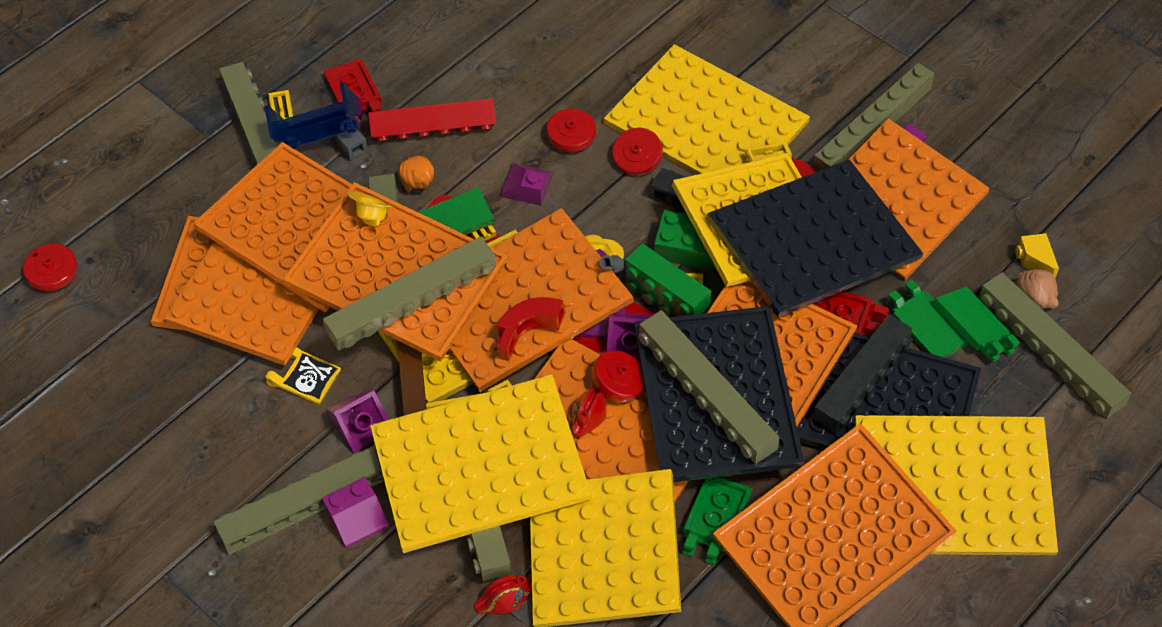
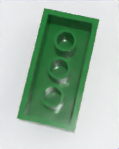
(680, 243)
(664, 284)

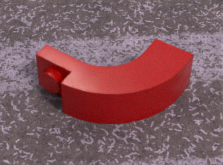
(526, 315)

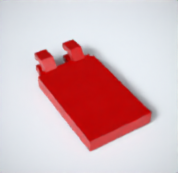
(358, 80)
(856, 310)

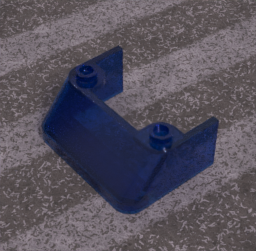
(318, 123)

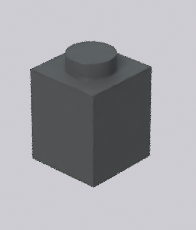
(351, 144)

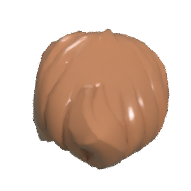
(1039, 287)

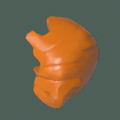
(415, 173)

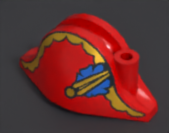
(588, 412)
(504, 595)

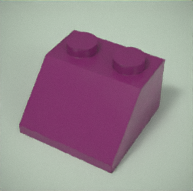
(355, 512)

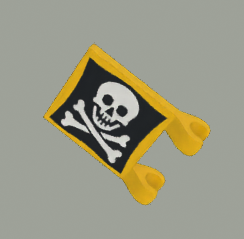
(307, 377)

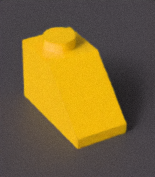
(1037, 253)

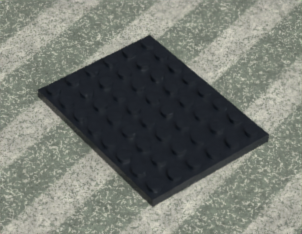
(813, 237)
(748, 356)
(912, 387)

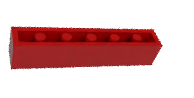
(431, 118)

